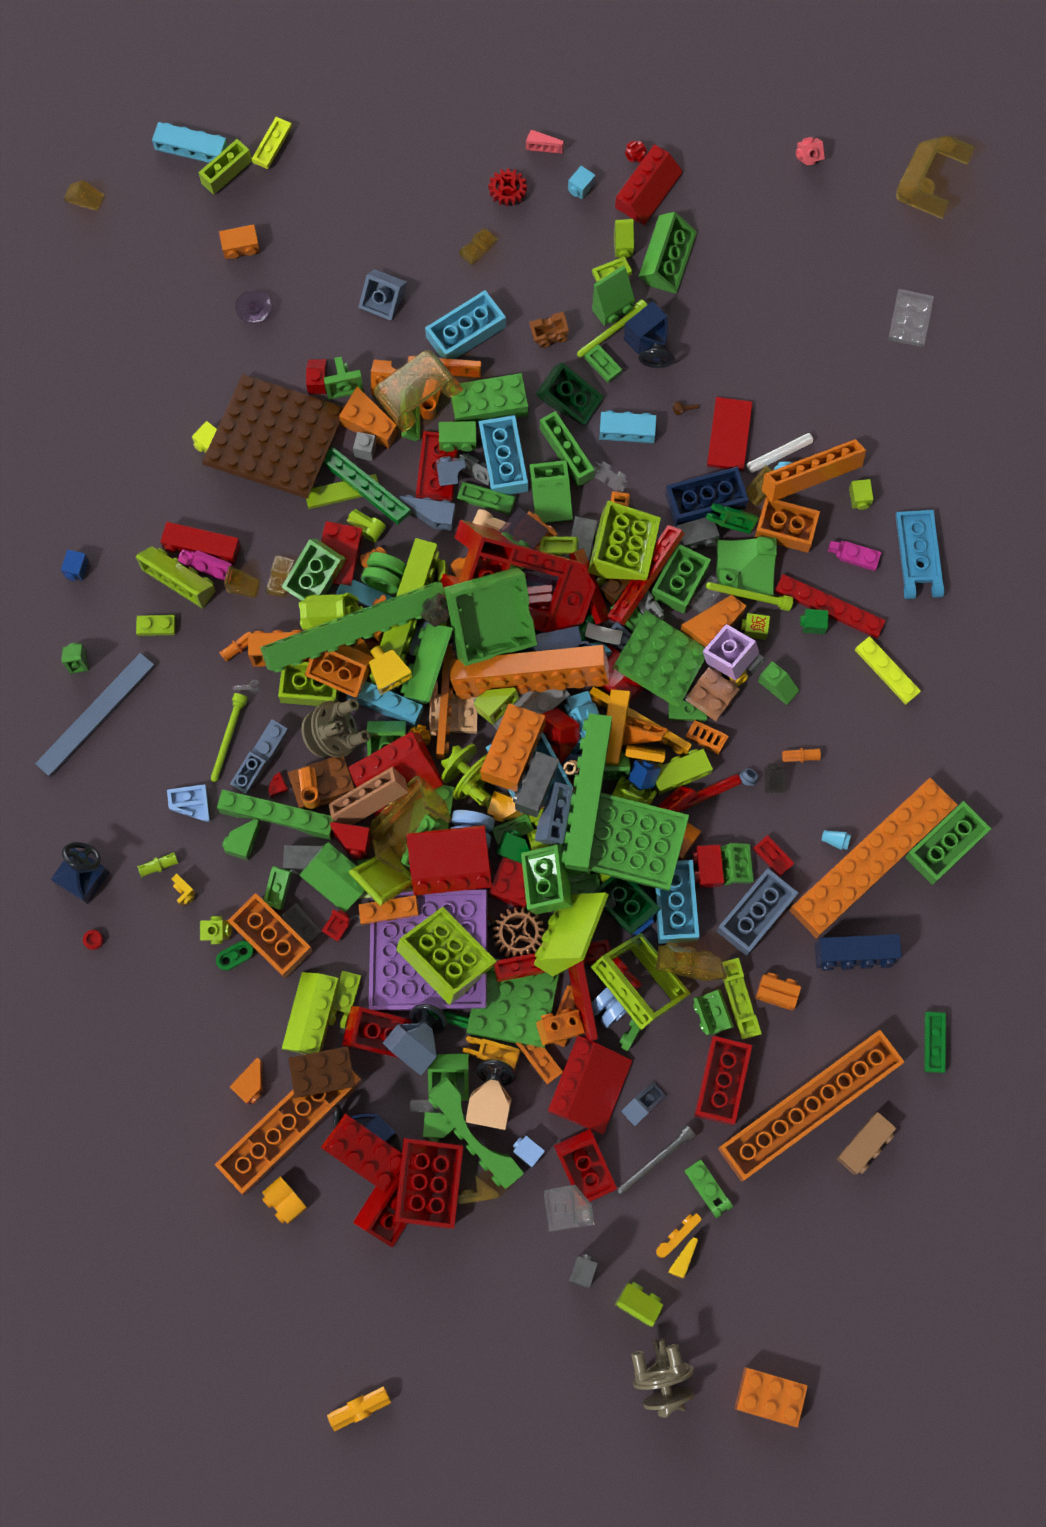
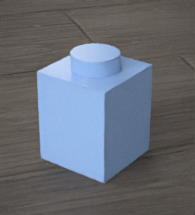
(528, 1151)

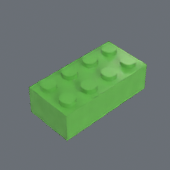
(490, 399)
(947, 843)

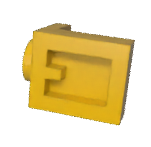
(181, 886)

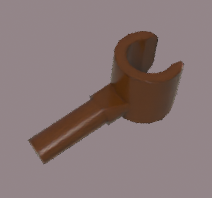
(678, 408)

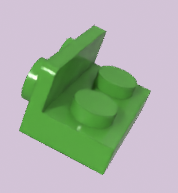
(736, 863)

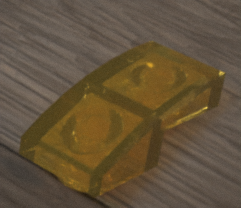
(478, 246)
(279, 572)

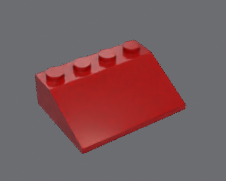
(405, 755)
(449, 860)
(590, 1085)
(428, 1183)

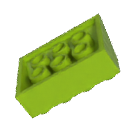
(624, 543)
(570, 933)
(445, 955)

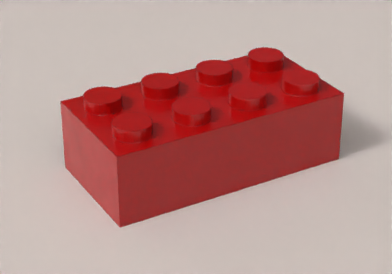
(723, 1080)

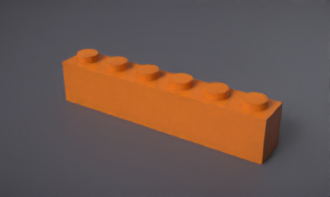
(813, 470)

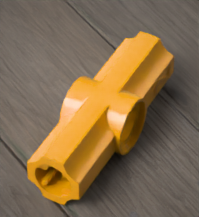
(359, 1408)

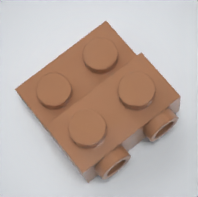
(712, 693)

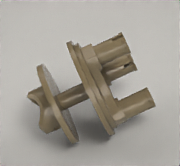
(332, 729)
(664, 1373)

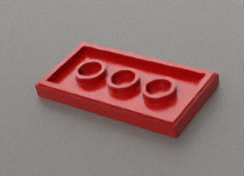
(729, 433)
(428, 479)
(582, 1000)

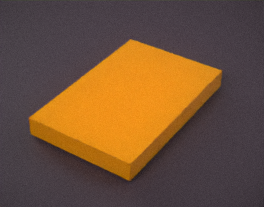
(645, 752)

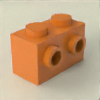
(559, 1027)

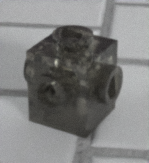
(435, 610)

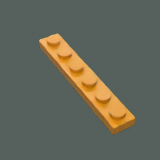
(678, 744)

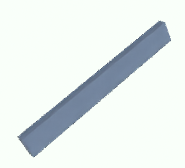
(95, 715)

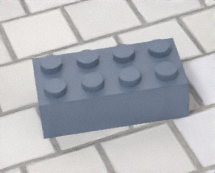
(757, 912)

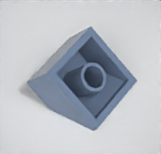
(382, 294)

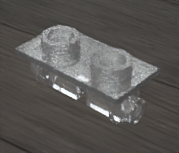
(616, 479)

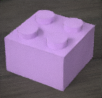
(731, 652)

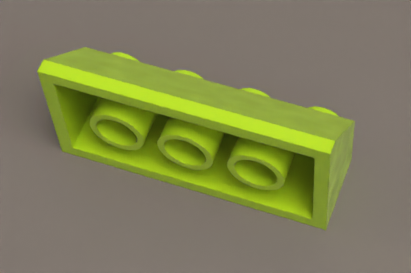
(176, 576)
(310, 1013)

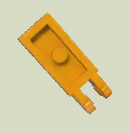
(493, 1051)
(677, 1236)

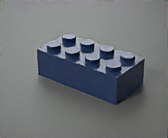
(694, 497)
(857, 951)

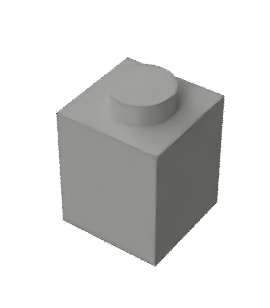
(364, 446)

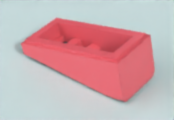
(543, 143)

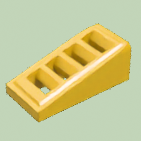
(682, 1262)

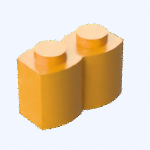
(284, 1200)

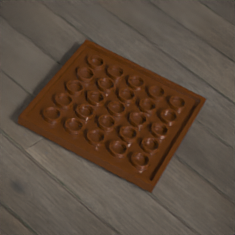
(274, 436)

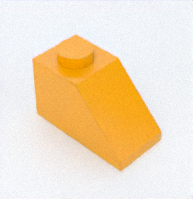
(503, 807)

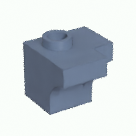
(448, 469)

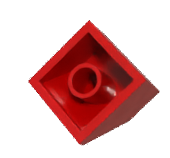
(353, 839)

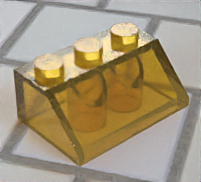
(690, 963)

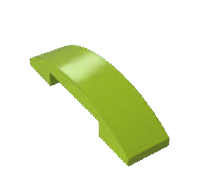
(739, 1000)

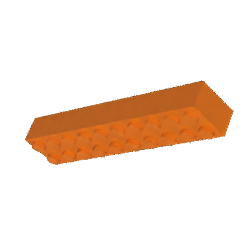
(873, 858)
(810, 1105)

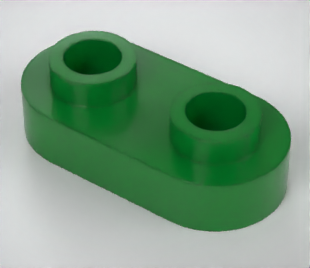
(234, 955)

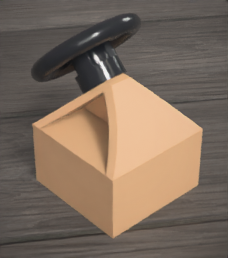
(490, 1102)

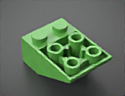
(551, 491)

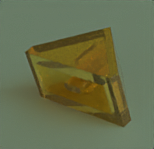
(83, 195)
(240, 583)

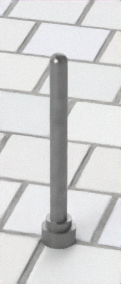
(684, 1136)

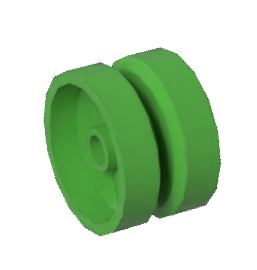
(383, 573)

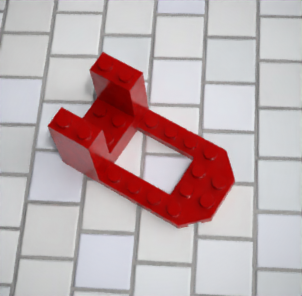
(493, 553)

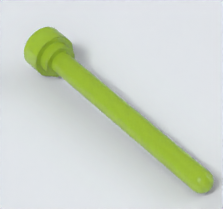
(598, 340)
(785, 602)
(239, 702)

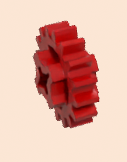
(507, 188)

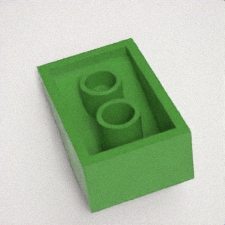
(613, 296)
(545, 880)

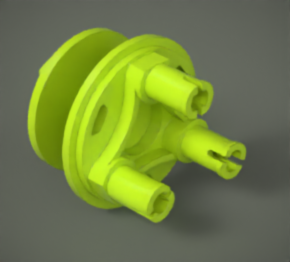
(471, 781)

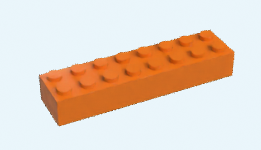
(532, 671)
(277, 1136)

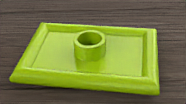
(381, 880)

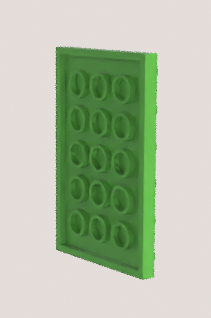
(635, 841)

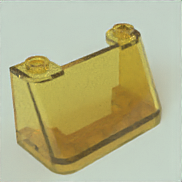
(413, 386)

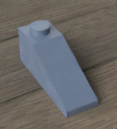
(554, 816)

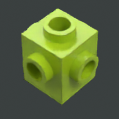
(215, 930)

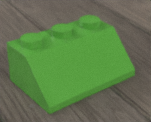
(330, 876)

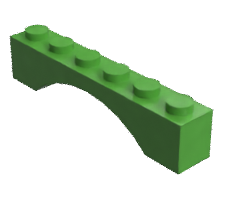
(259, 809)
(502, 1165)

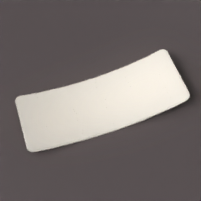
(603, 634)

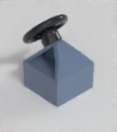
(415, 1041)

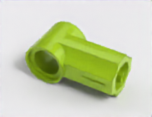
(371, 527)

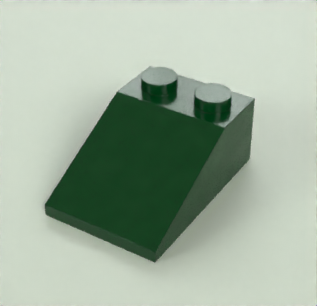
(569, 394)
(627, 903)

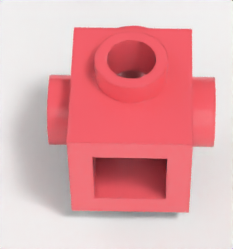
(810, 151)

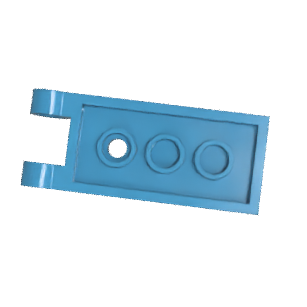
(919, 544)

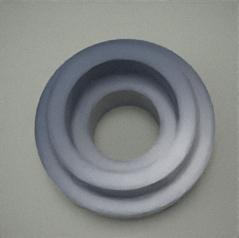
(749, 777)

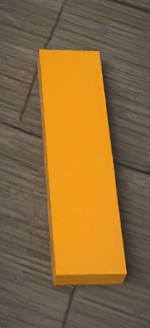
(618, 710)

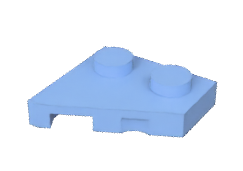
(190, 801)

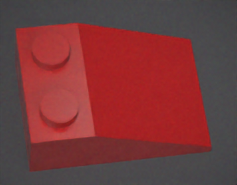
(347, 542)
(619, 681)
(369, 1028)
(585, 1165)

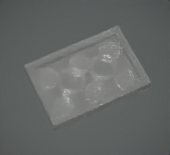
(910, 318)

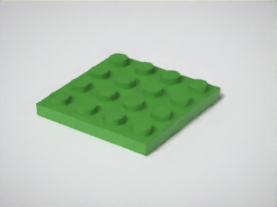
(660, 659)
(514, 1008)

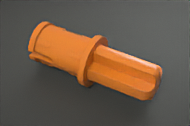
(235, 647)
(801, 755)

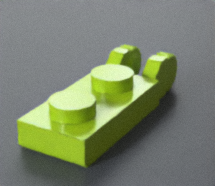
(345, 997)

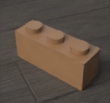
(866, 1144)

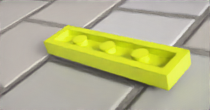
(887, 670)

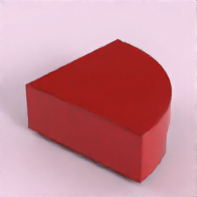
(277, 785)

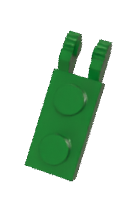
(733, 518)

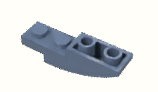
(260, 757)

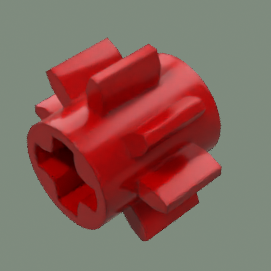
(635, 151)

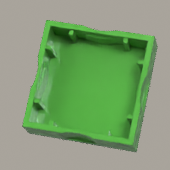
(490, 616)

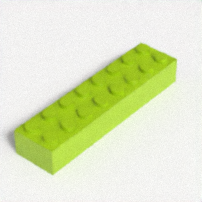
(417, 574)

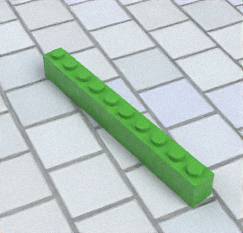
(348, 628)

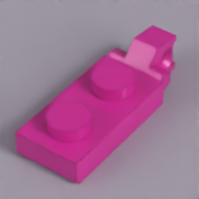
(855, 554)
(205, 563)

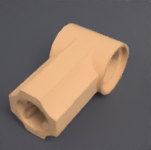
(486, 519)

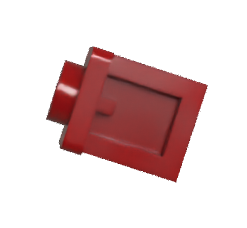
(337, 925)

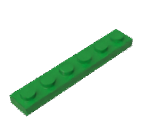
(366, 486)

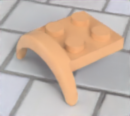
(462, 718)

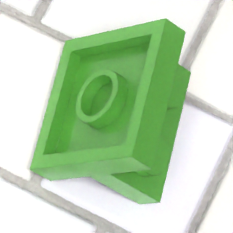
(344, 382)

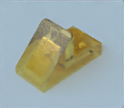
(484, 1193)

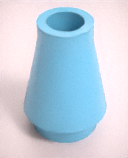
(837, 839)

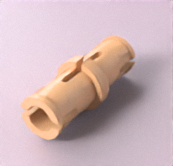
(567, 766)

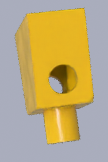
(388, 670)

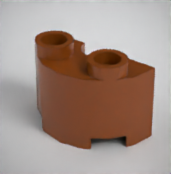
(550, 330)

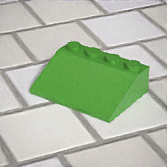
(426, 663)

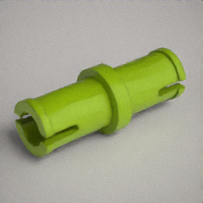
(157, 864)

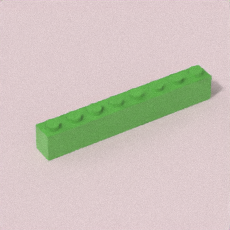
(588, 792)

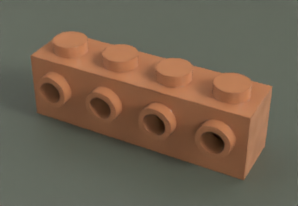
(368, 797)

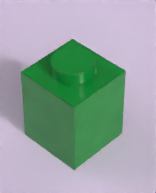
(814, 621)

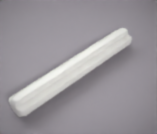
(780, 452)

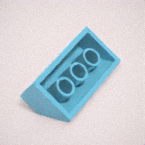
(503, 455)

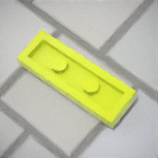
(271, 142)

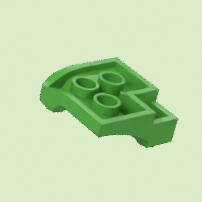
(747, 564)

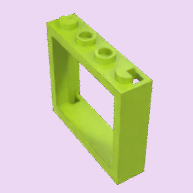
(626, 993)

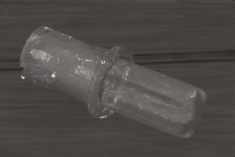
(423, 1106)

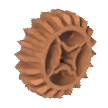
(525, 938)

